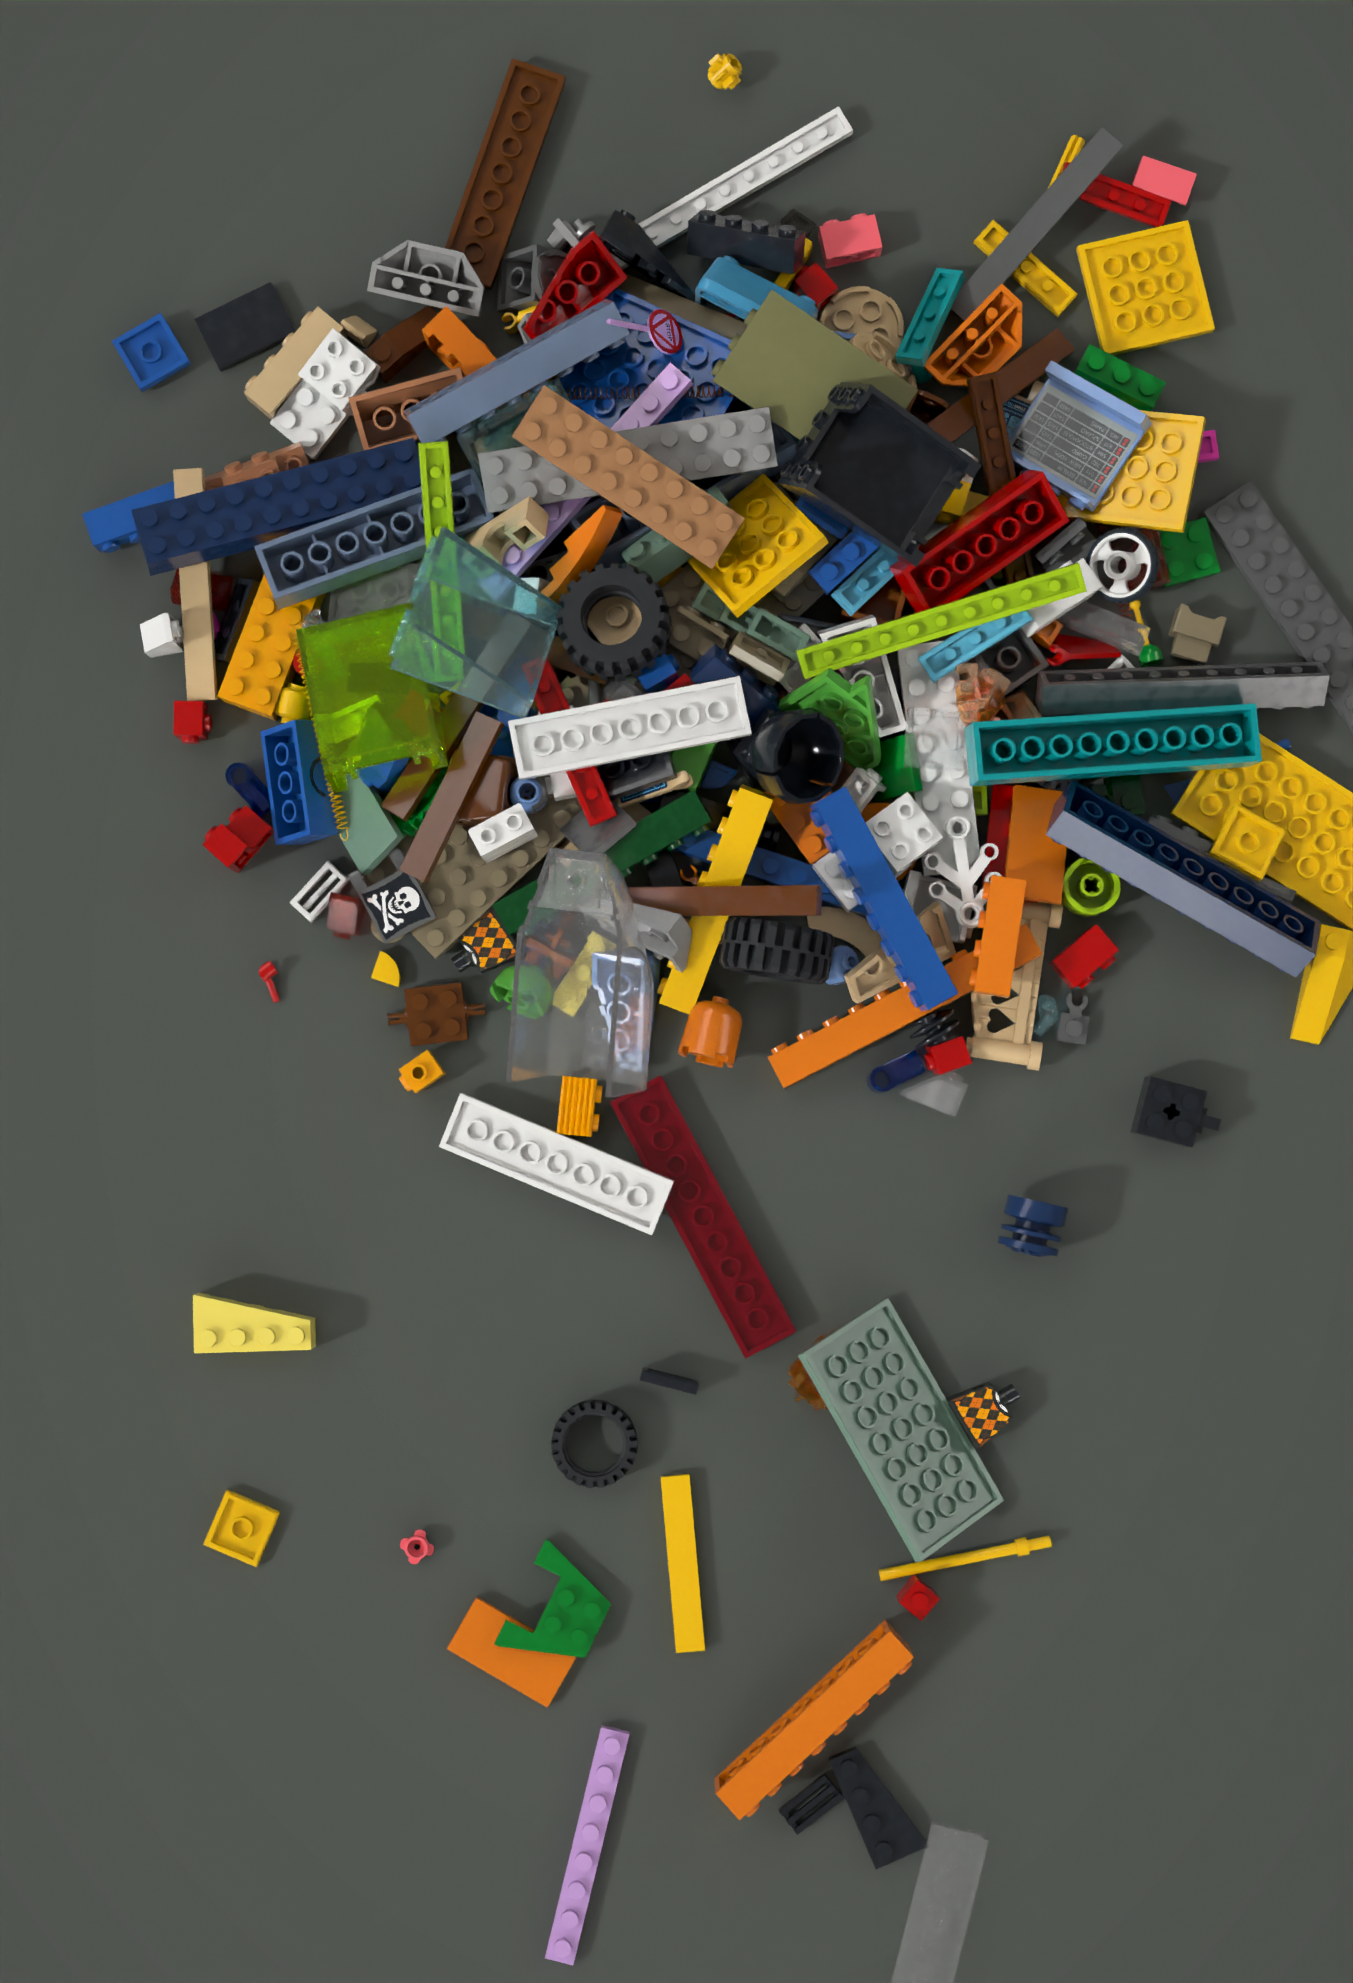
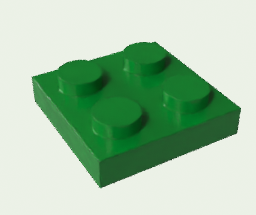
(1189, 553)

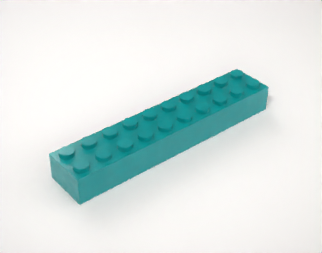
(1112, 744)

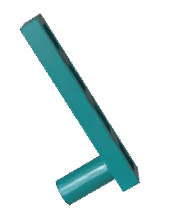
(929, 321)

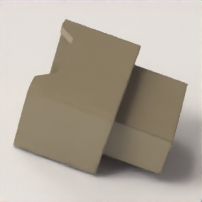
(1194, 635)

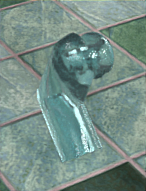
(1048, 1015)

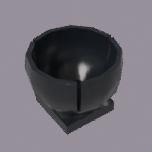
(790, 751)

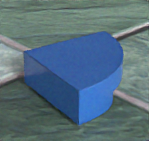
(717, 775)

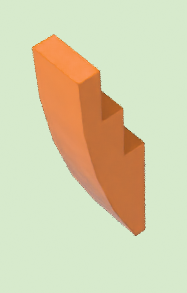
(584, 550)

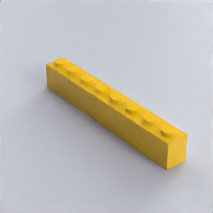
(728, 868)

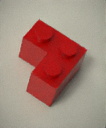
(239, 839)

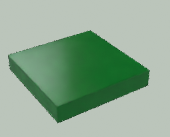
(896, 776)

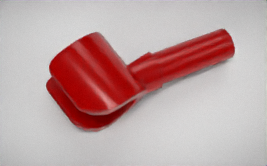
(266, 972)

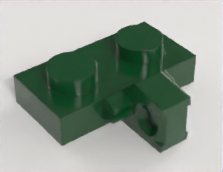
(1124, 792)

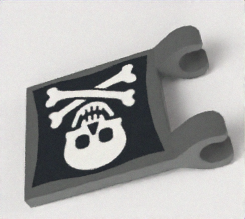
(395, 902)

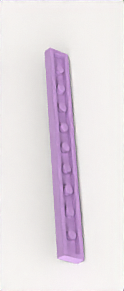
(644, 412)

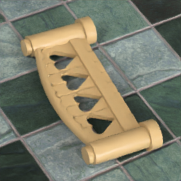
(1014, 1042)

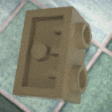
(694, 635)

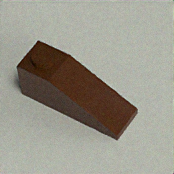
(400, 344)

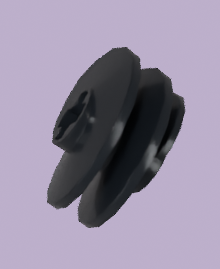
(934, 1028)

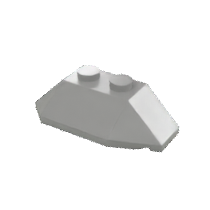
(428, 277)

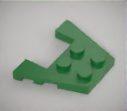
(570, 1616)

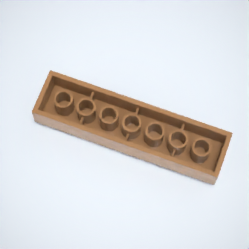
(627, 477)

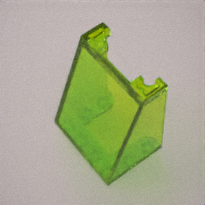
(362, 705)

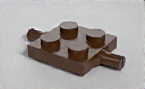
(436, 1014)

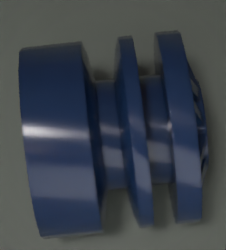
(1032, 1226)

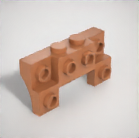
(260, 465)

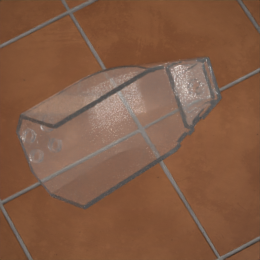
(581, 978)

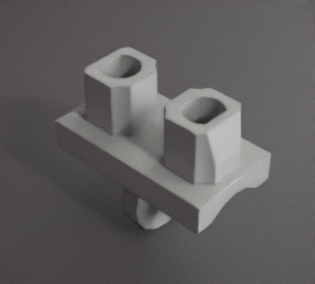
(566, 234)

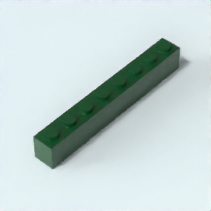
(640, 844)

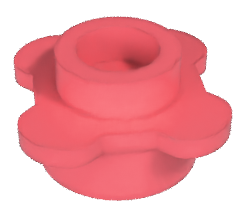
(416, 1554)

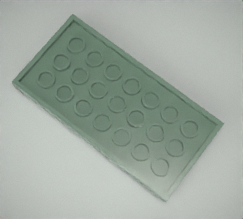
(901, 1429)

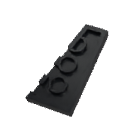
(880, 1819)

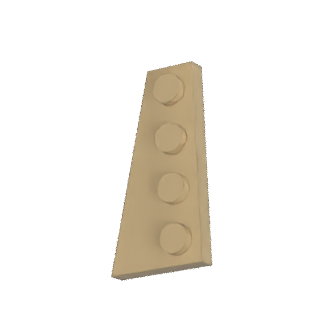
(877, 969)

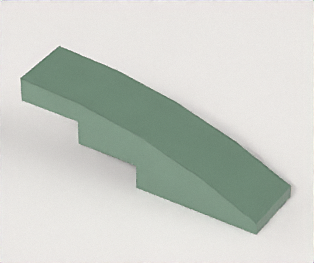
(754, 622)

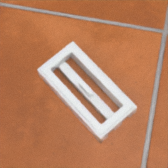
(313, 881)

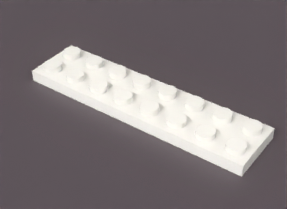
(629, 728)
(944, 791)
(556, 1163)

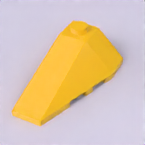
(1324, 985)

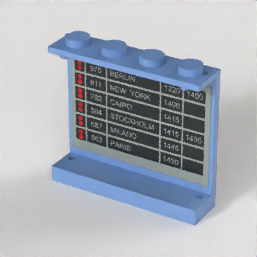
(1077, 437)

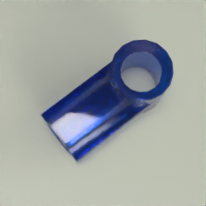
(252, 790)
(897, 1071)

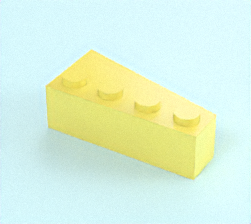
(242, 1327)

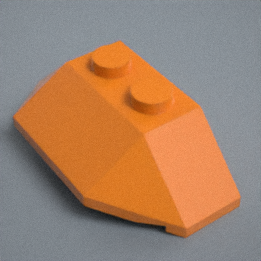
(981, 341)

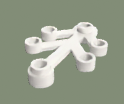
(963, 876)

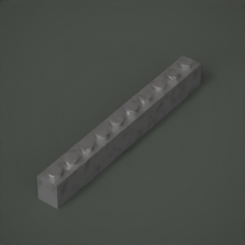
(1180, 687)

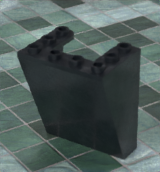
(876, 469)

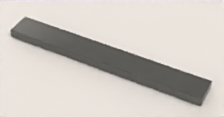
(1037, 222)

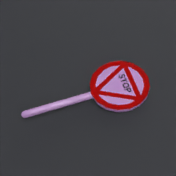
(662, 330)

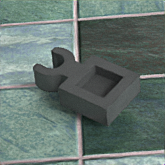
(1072, 1025)

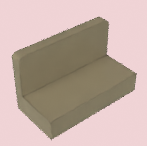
(763, 660)

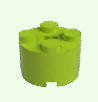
(1090, 903)

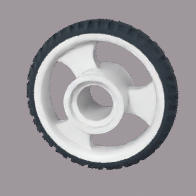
(1145, 554)

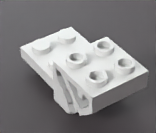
(321, 399)
(901, 834)

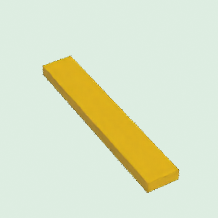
(682, 1563)

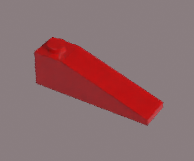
(581, 281)

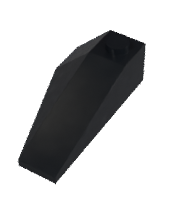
(635, 248)

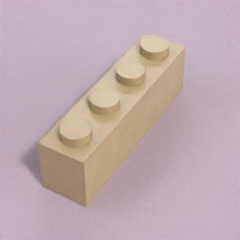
(280, 371)

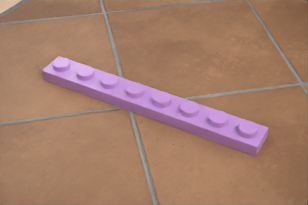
(587, 1845)

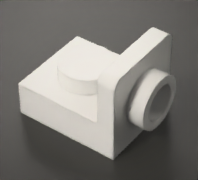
(863, 786)

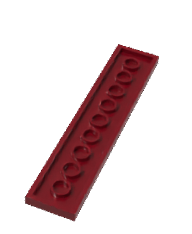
(704, 1218)

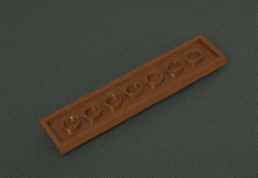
(505, 167)

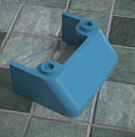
(741, 290)

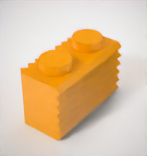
(578, 1106)

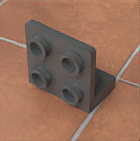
(1069, 545)

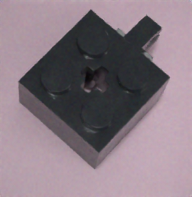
(1188, 1114)

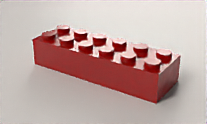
(982, 542)

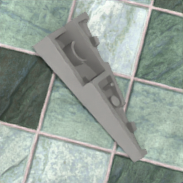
(665, 934)

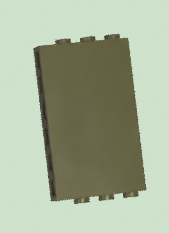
(794, 363)

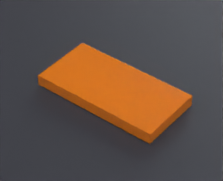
(1029, 850)
(527, 1671)

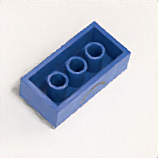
(297, 784)

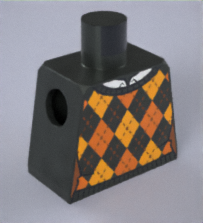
(485, 944)
(983, 1411)

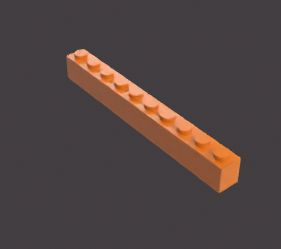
(877, 1019)

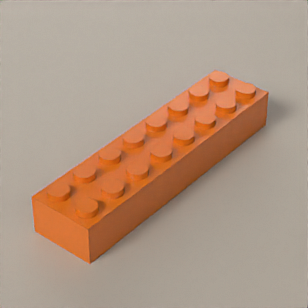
(812, 1720)

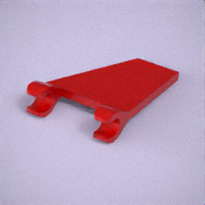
(1079, 648)

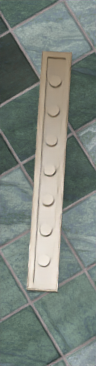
(196, 608)

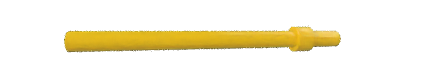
(1020, 1547)

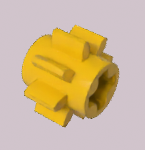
(724, 71)

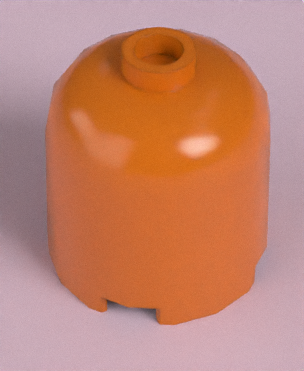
(712, 1033)

